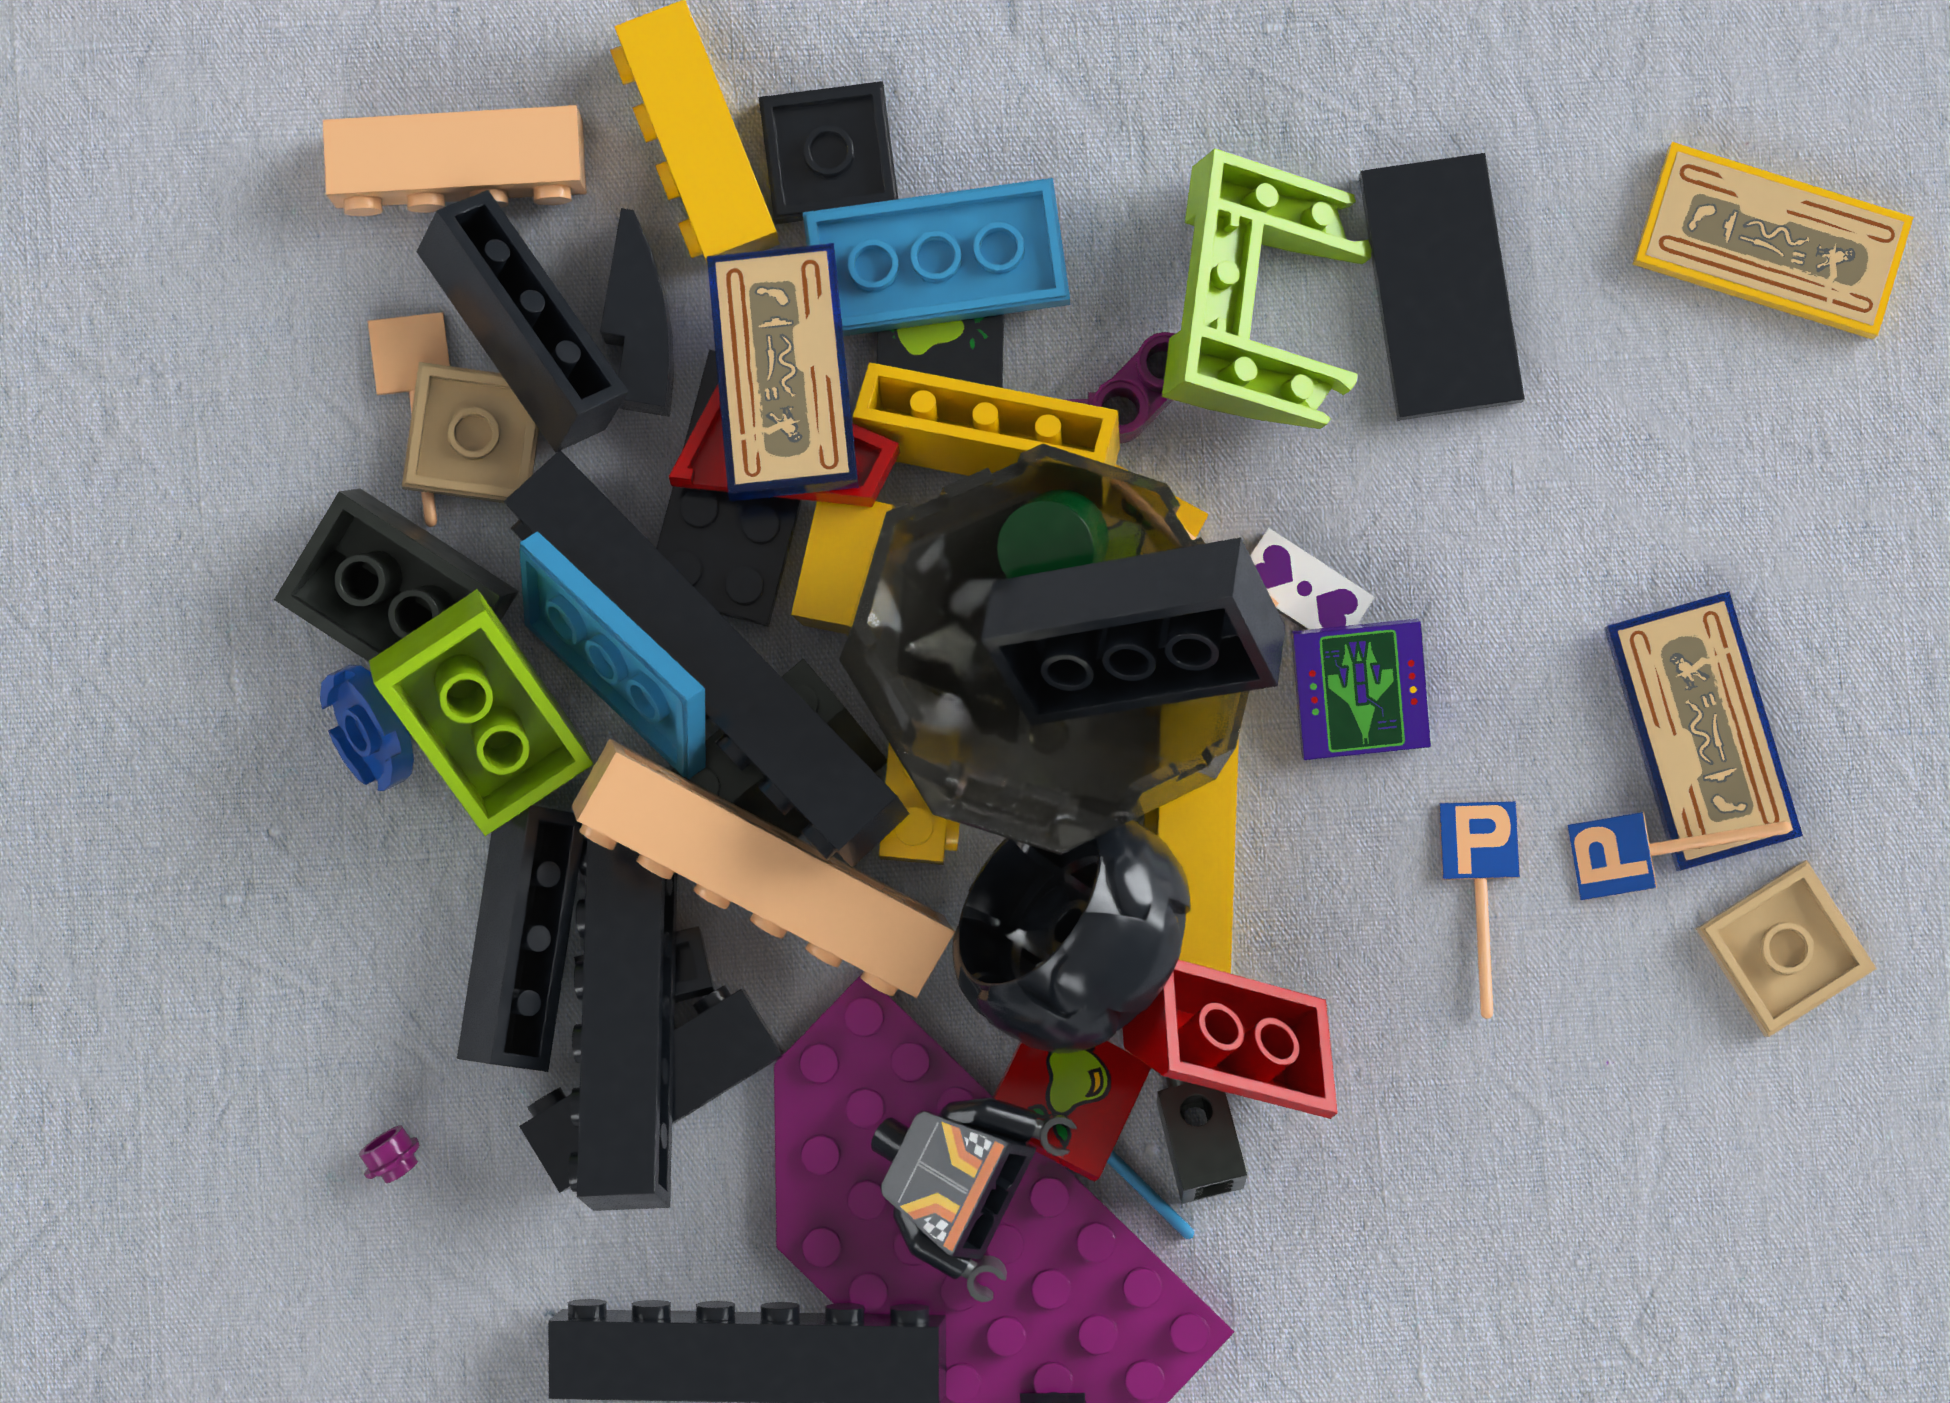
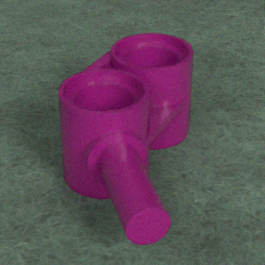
(1137, 385)

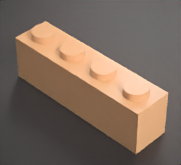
(454, 157)

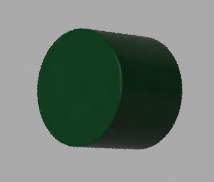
(1052, 534)

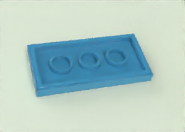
(945, 256)
(613, 656)

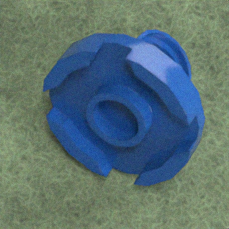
(369, 731)

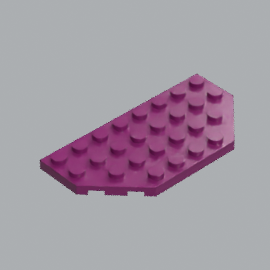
(1080, 1291)

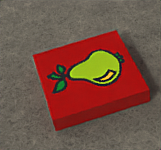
(1087, 1086)

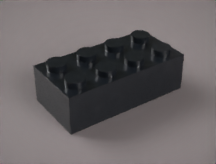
(1135, 632)

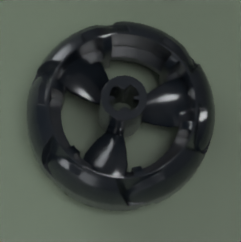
(1104, 911)

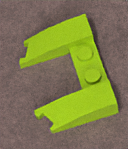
(1211, 359)

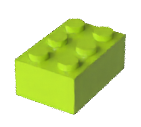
(480, 712)

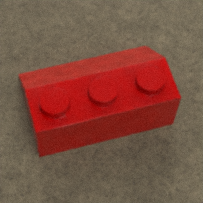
(1238, 1039)

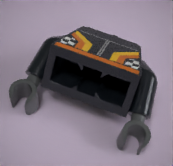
(957, 1179)

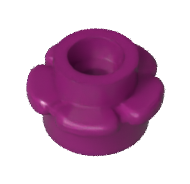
(390, 1155)

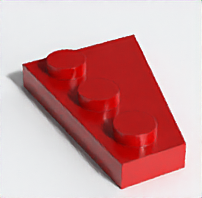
(704, 466)

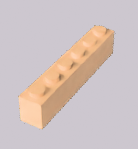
(760, 869)

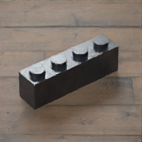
(521, 320)
(522, 940)
(710, 1057)

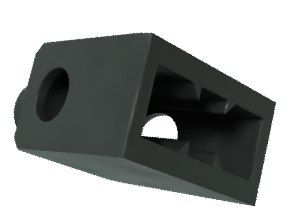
(1203, 1157)

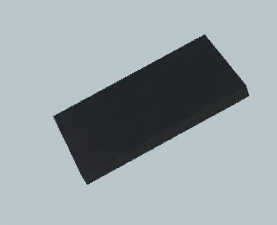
(1441, 286)

